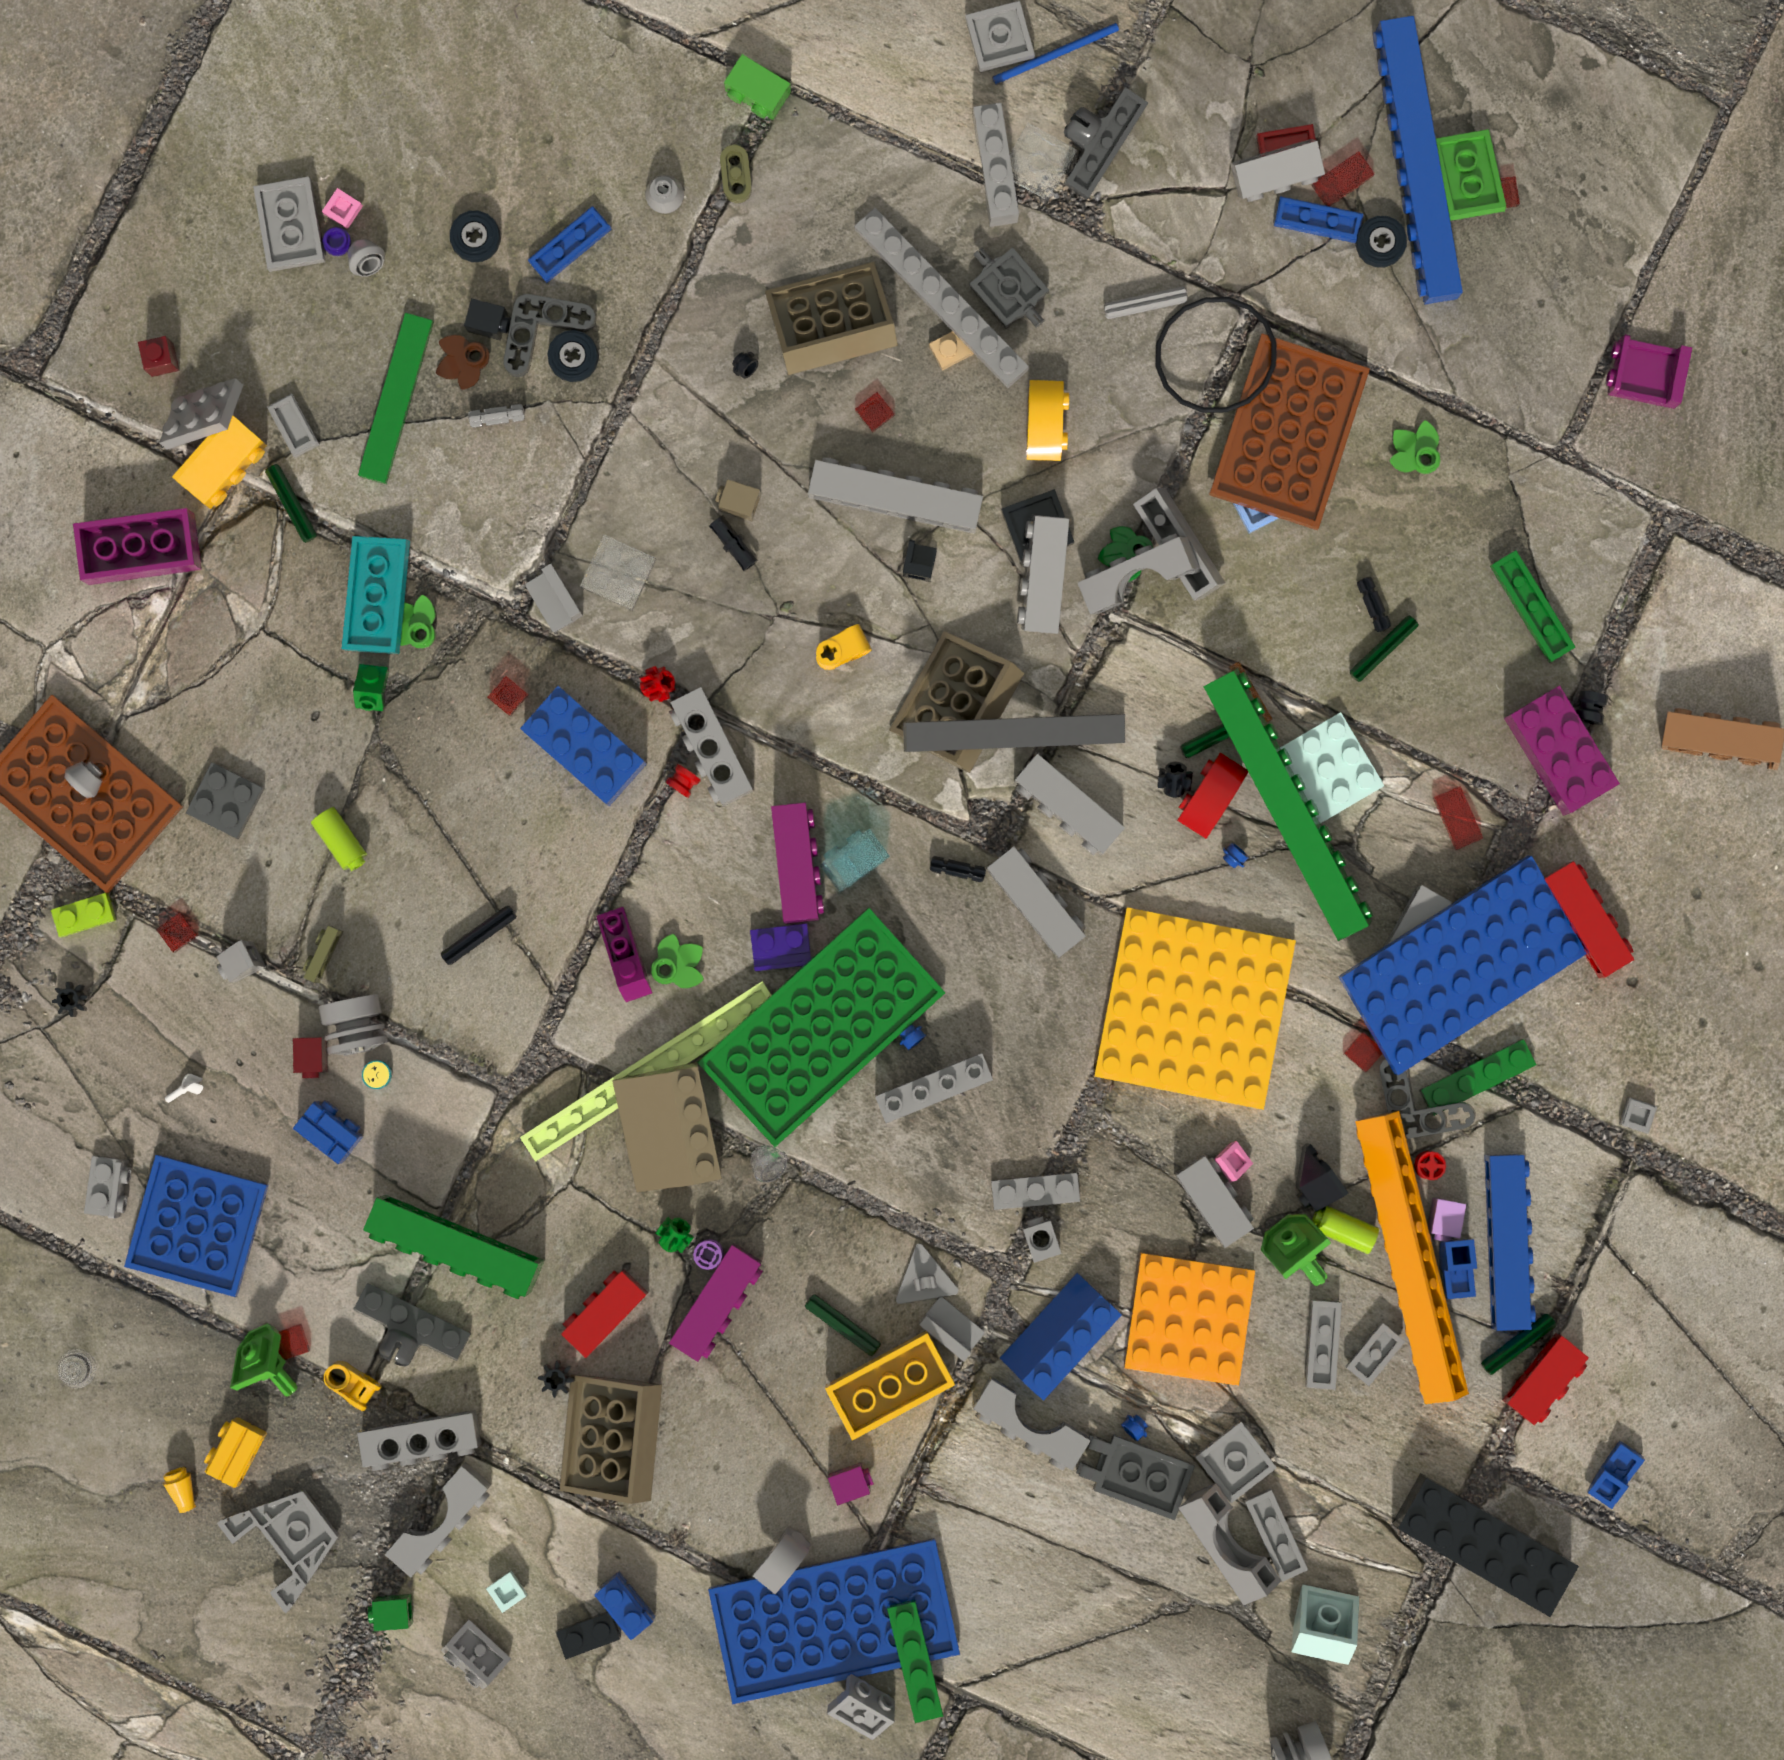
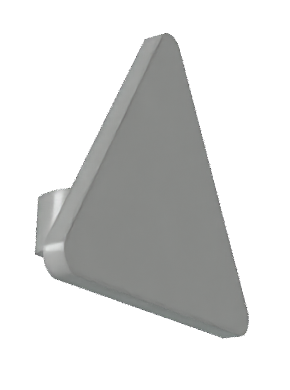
(924, 1279)

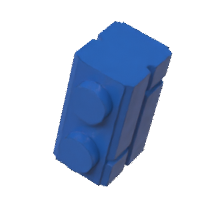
(328, 1131)
(625, 1605)

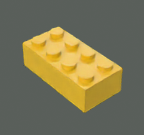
(889, 1385)

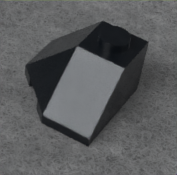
(1317, 1181)

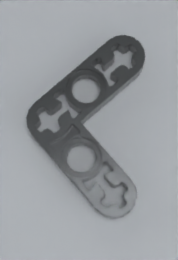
(531, 322)
(1409, 1111)

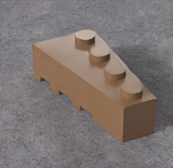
(1724, 738)

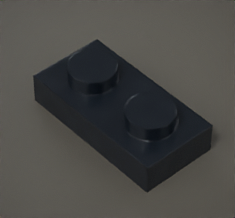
(588, 1635)

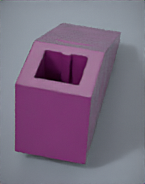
(624, 955)

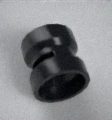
(1592, 707)

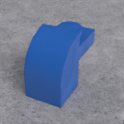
(1457, 1264)

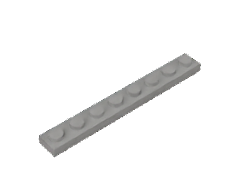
(941, 298)

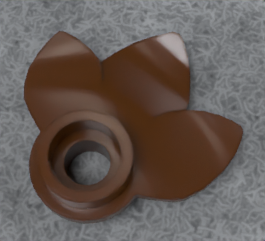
(458, 360)

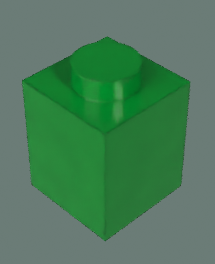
(391, 1612)

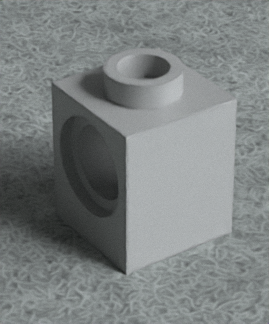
(1046, 1251)

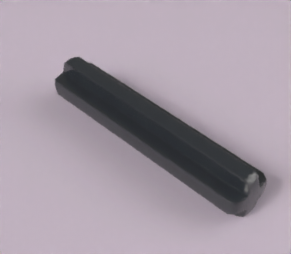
(478, 935)

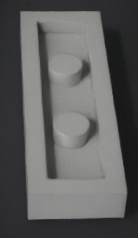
(1035, 1191)
(1323, 1344)
(1276, 1535)

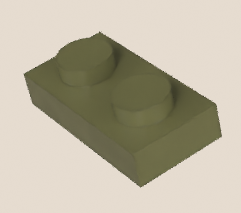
(317, 964)

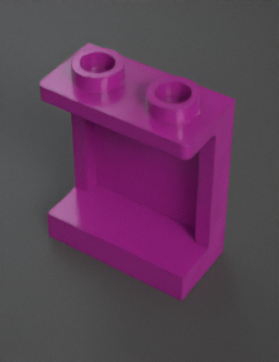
(1648, 372)

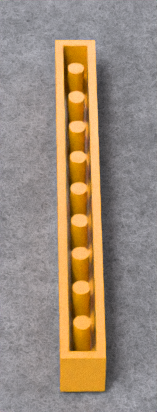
(1412, 1258)

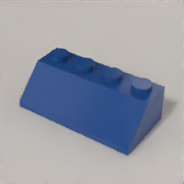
(1060, 1336)

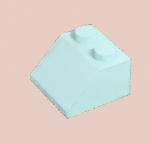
(1326, 1624)

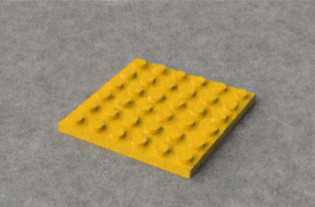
(1194, 1008)

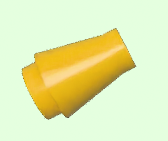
(179, 1486)

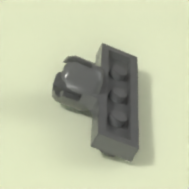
(1100, 139)
(409, 1327)

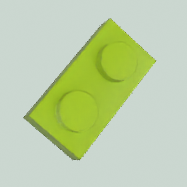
(83, 915)

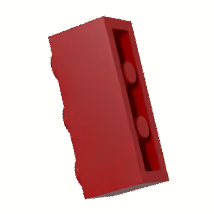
(603, 1312)
(1546, 1379)

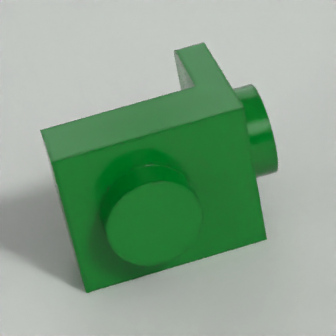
(370, 687)

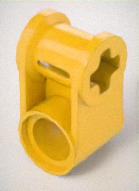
(847, 645)
(353, 1384)

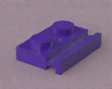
(780, 947)

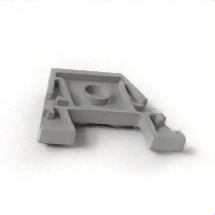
(295, 1531)

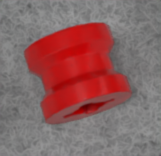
(683, 781)
(1435, 1165)

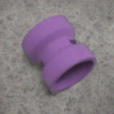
(709, 1250)

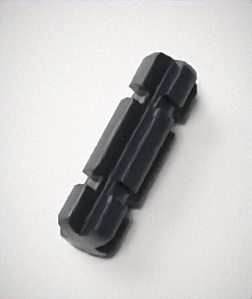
(1374, 604)
(957, 869)

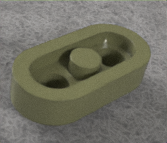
(735, 175)

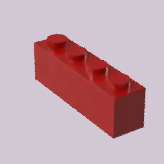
(1589, 921)

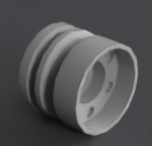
(353, 1024)
(1310, 1745)

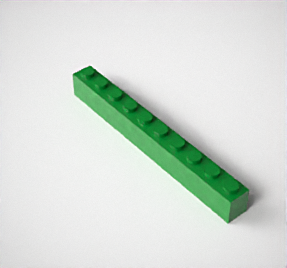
(1288, 804)

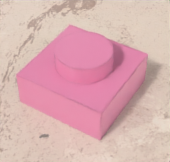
(342, 208)
(1233, 1161)

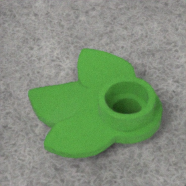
(1413, 446)
(416, 618)
(681, 961)

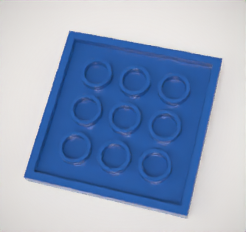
(196, 1225)

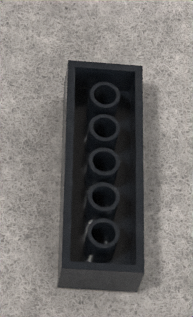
(1485, 1545)

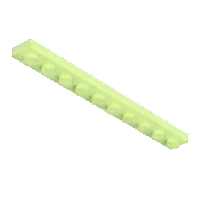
(676, 1052)

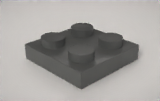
(225, 800)

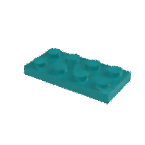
(375, 594)

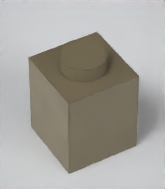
(738, 499)

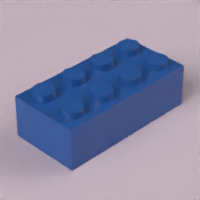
(583, 746)

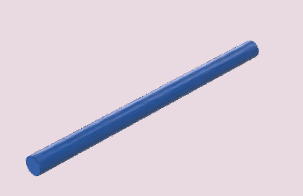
(1055, 53)

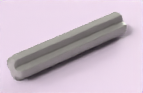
(1145, 302)

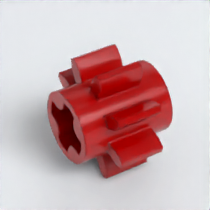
(657, 683)

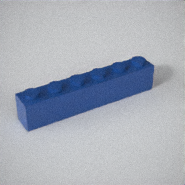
(1508, 1242)

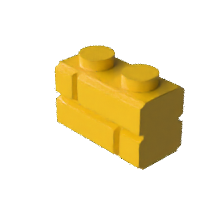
(235, 1451)

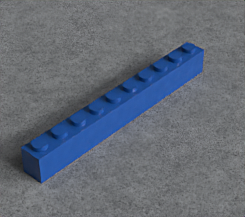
(1418, 160)

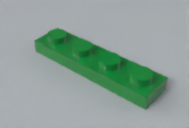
(1532, 606)
(1479, 1076)
(915, 1661)

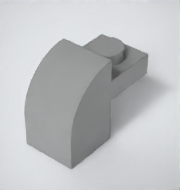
(782, 1560)

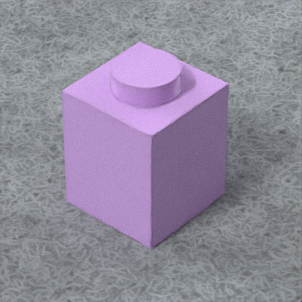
(1446, 1219)

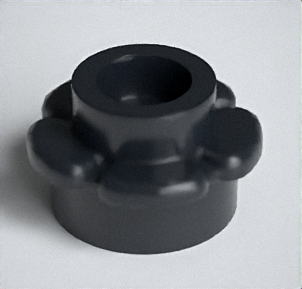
(744, 364)

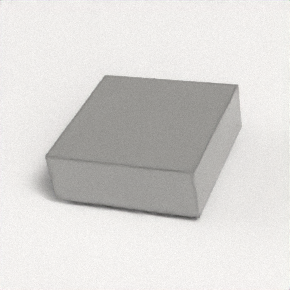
(1638, 1115)

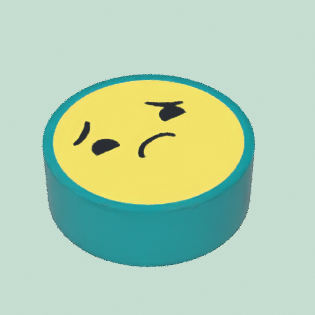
(377, 1074)

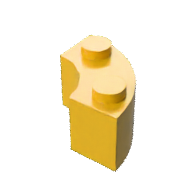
(1045, 420)

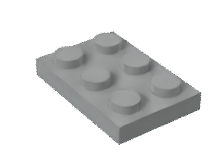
(289, 224)
(201, 413)

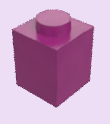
(850, 1483)

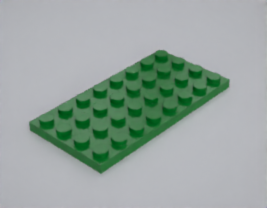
(821, 1027)

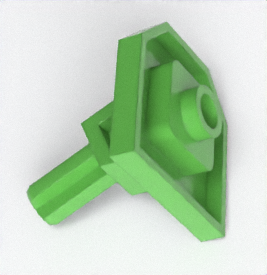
(1294, 1246)
(259, 1360)

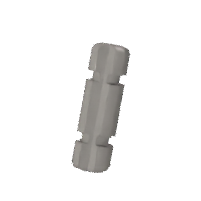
(496, 415)

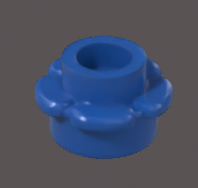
(1235, 855)
(912, 1036)
(1135, 1427)

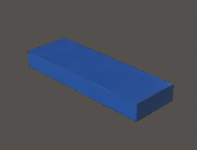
(1318, 219)
(569, 244)

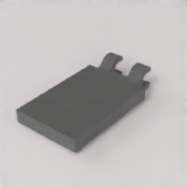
(1138, 1475)

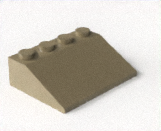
(831, 318)
(959, 685)
(667, 1128)
(611, 1438)

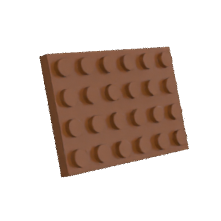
(1291, 434)
(95, 833)

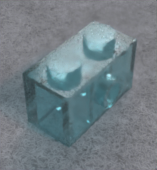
(854, 860)

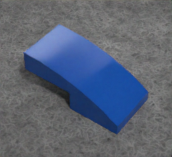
(1615, 1474)

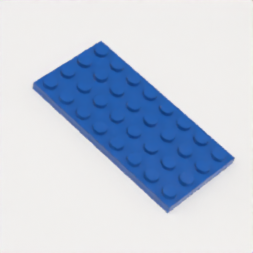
(1462, 965)
(829, 1620)

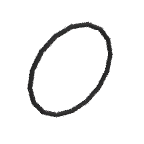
(1238, 404)

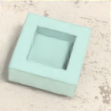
(506, 1591)

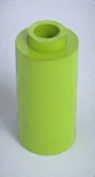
(339, 839)
(1346, 1229)

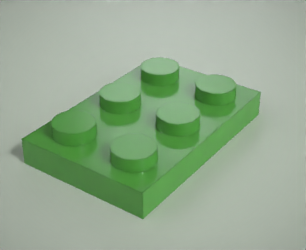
(1470, 175)

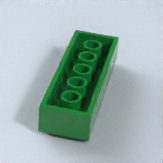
(453, 1245)

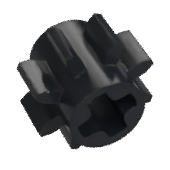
(1175, 779)
(63, 1001)
(562, 1373)

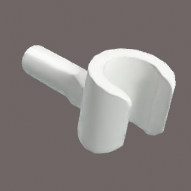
(190, 1084)

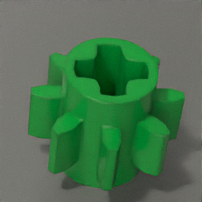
(674, 1235)

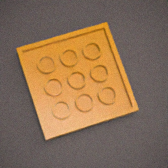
(1189, 1319)

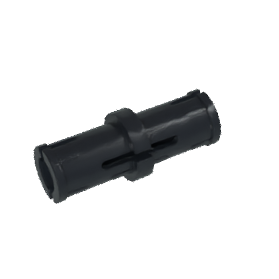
(733, 543)

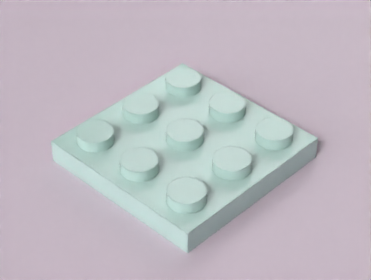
(1332, 767)

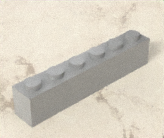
(895, 496)

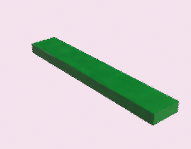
(395, 398)

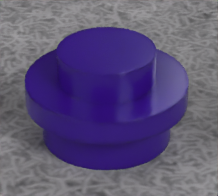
(336, 241)

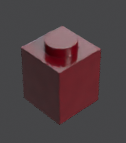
(158, 356)
(309, 1056)

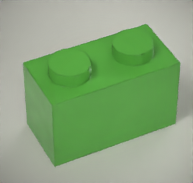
(757, 88)

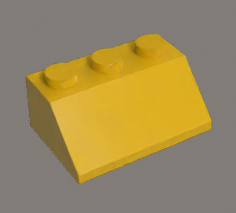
(220, 463)

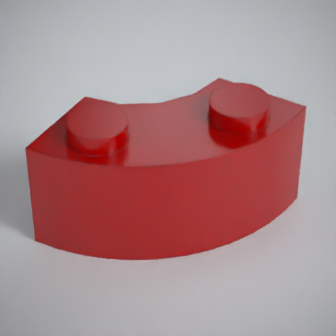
(1212, 795)

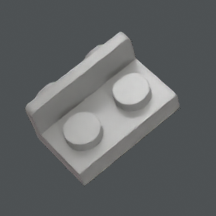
(107, 1187)
(475, 1655)
(863, 1708)

